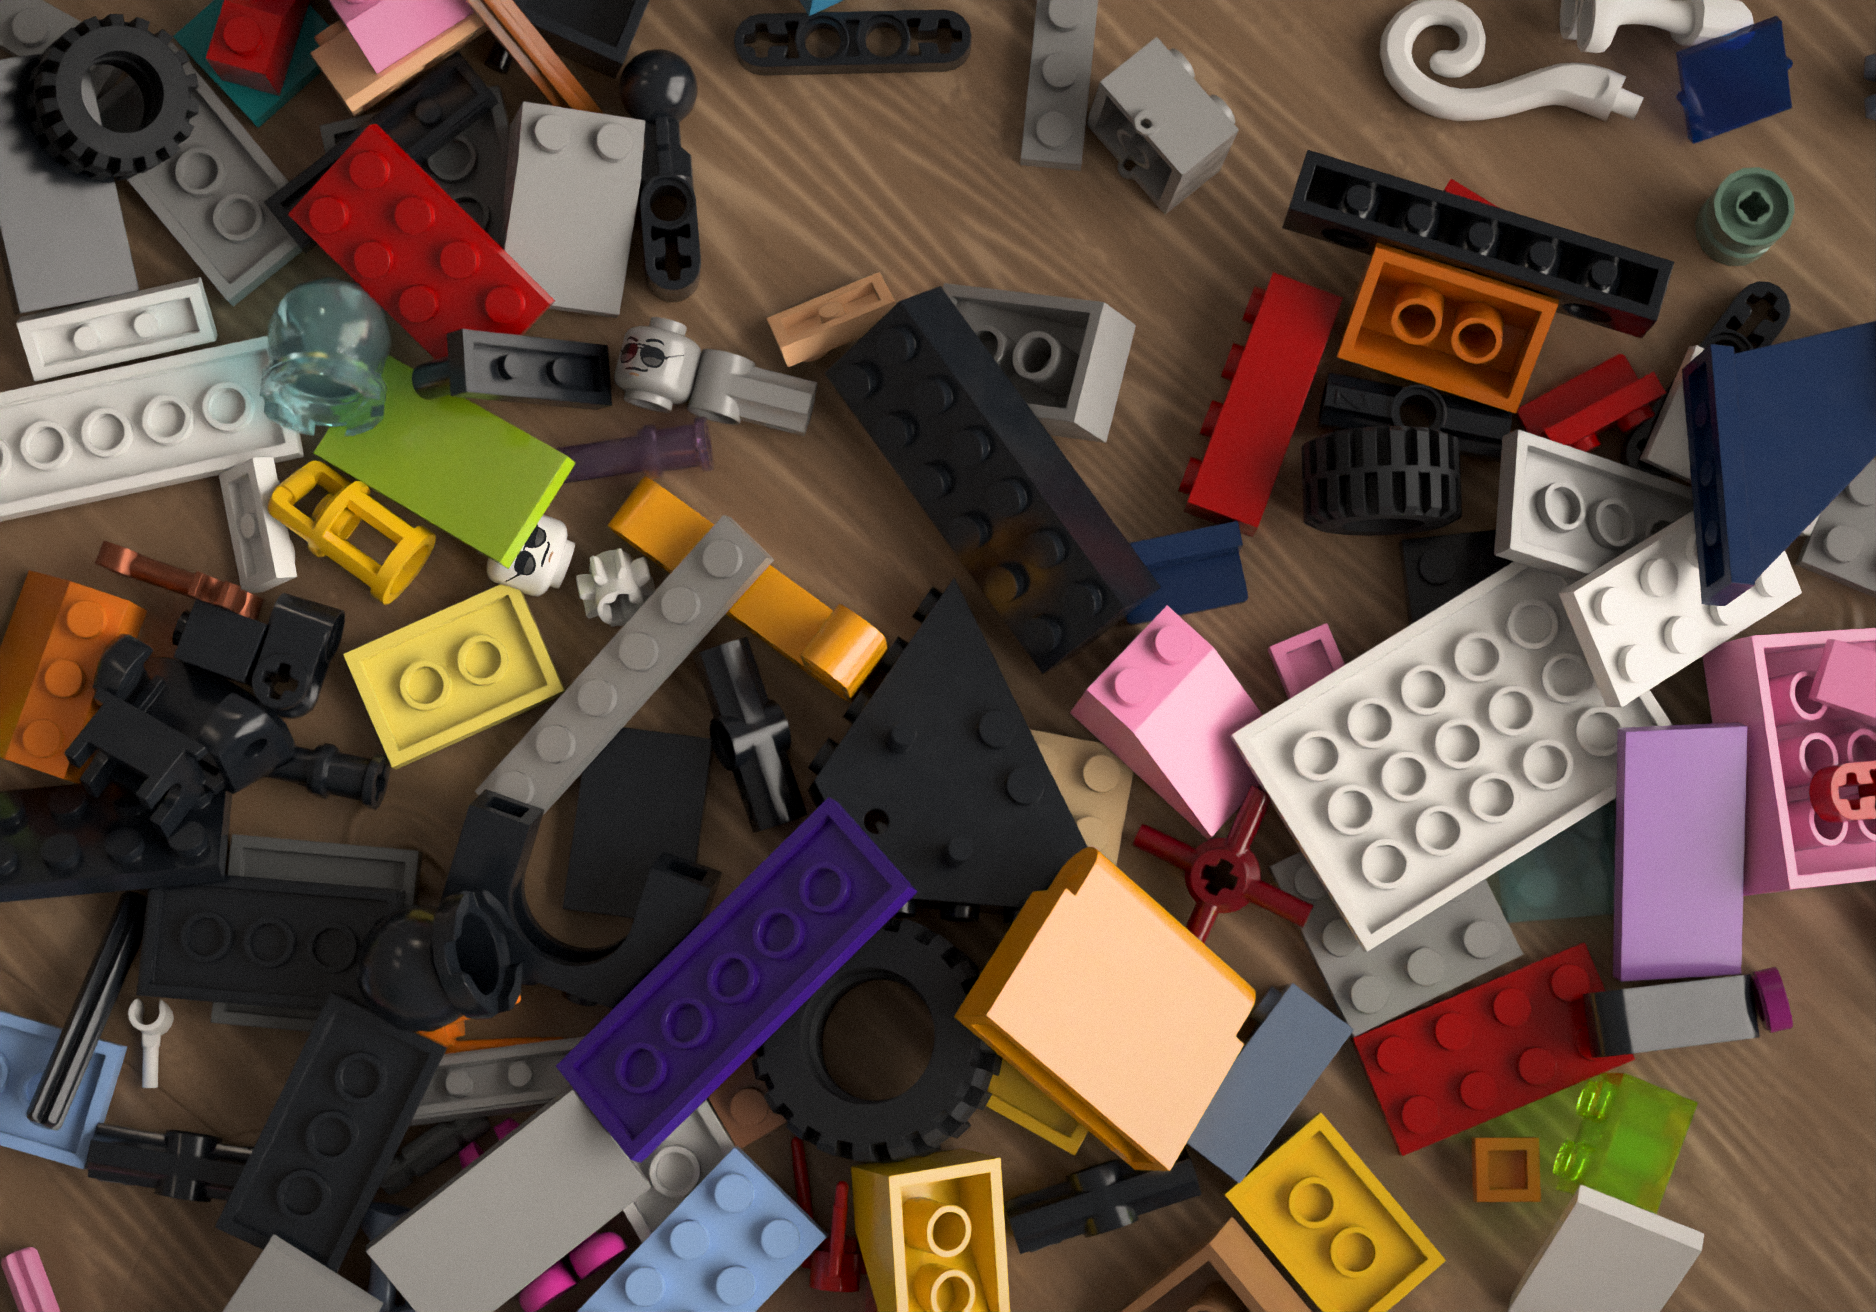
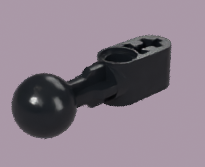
(662, 92)

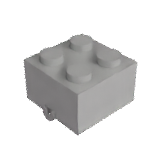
(1163, 123)

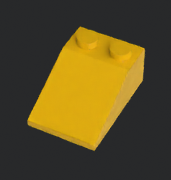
(933, 1232)

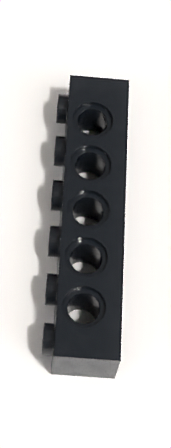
(1586, 274)

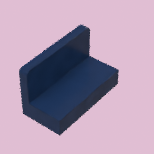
(1195, 571)

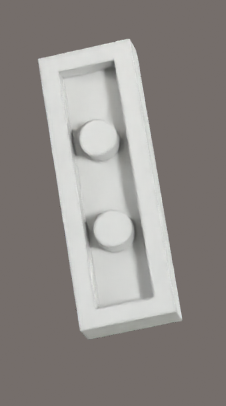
(117, 329)

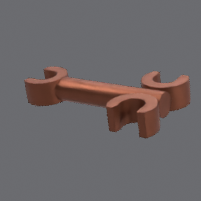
(172, 578)

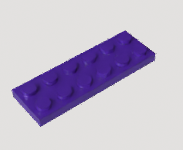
(735, 979)

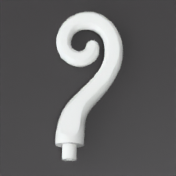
(1572, 85)

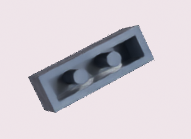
(1268, 1078)

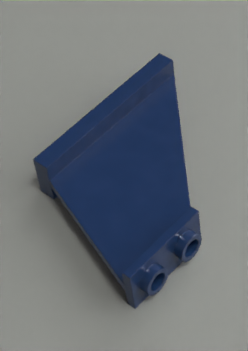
(1773, 446)

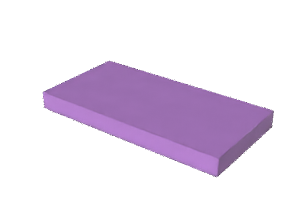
(1679, 851)

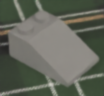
(573, 203)
(1056, 353)

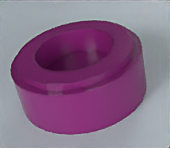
(1771, 1000)

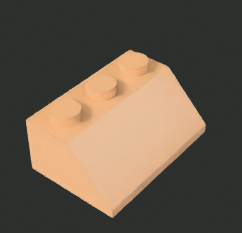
(357, 81)

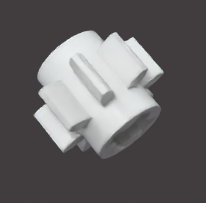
(615, 586)

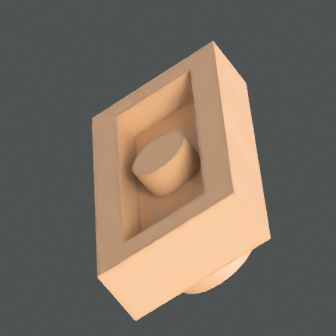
(831, 319)

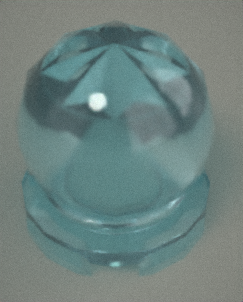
(326, 358)

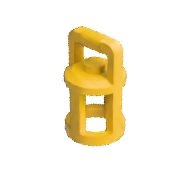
(338, 518)

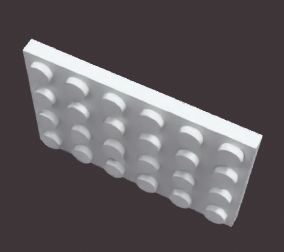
(1443, 752)

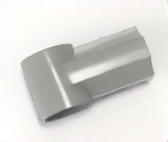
(734, 391)

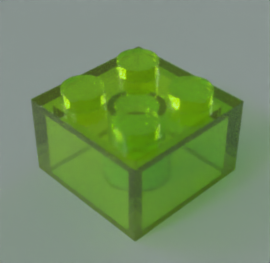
(1625, 1140)

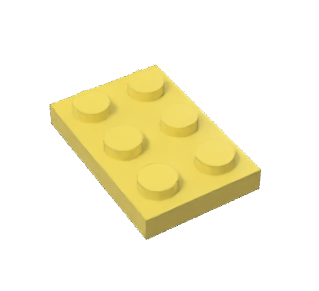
(454, 674)

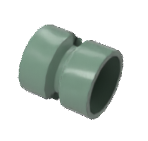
(1744, 216)

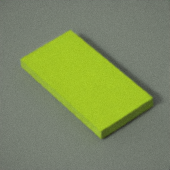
(452, 466)

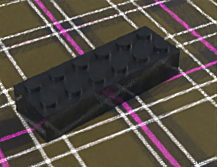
(991, 478)

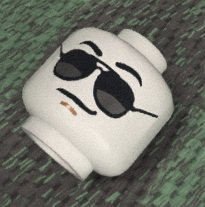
(540, 561)

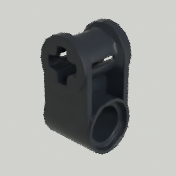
(298, 645)

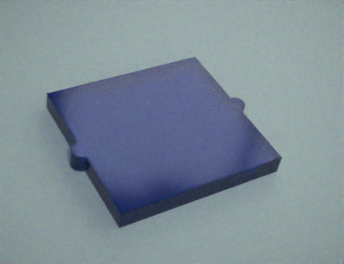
(1734, 79)

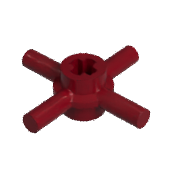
(1214, 852)

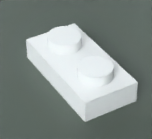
(259, 541)

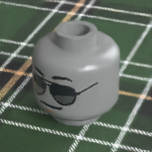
(657, 365)

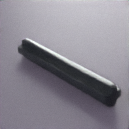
(89, 1013)

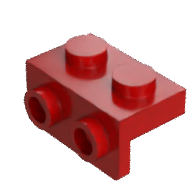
(1592, 405)

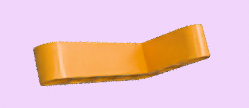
(825, 643)

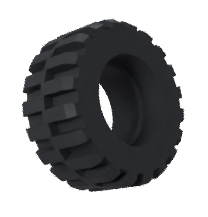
(927, 1112)

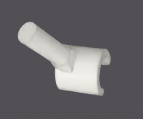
(150, 1038)

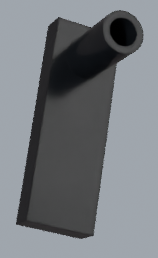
(518, 370)

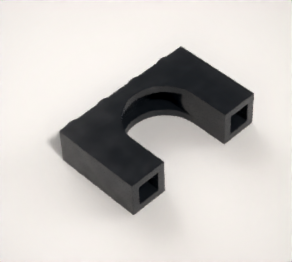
(495, 857)

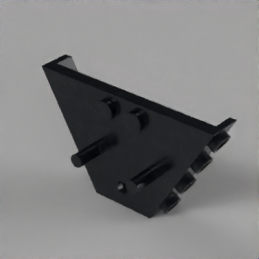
(952, 772)

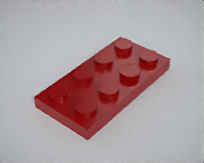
(416, 247)
(1484, 1050)

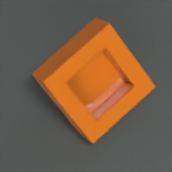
(1506, 1169)

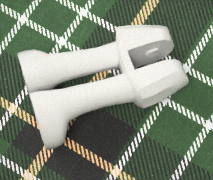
(1689, 21)

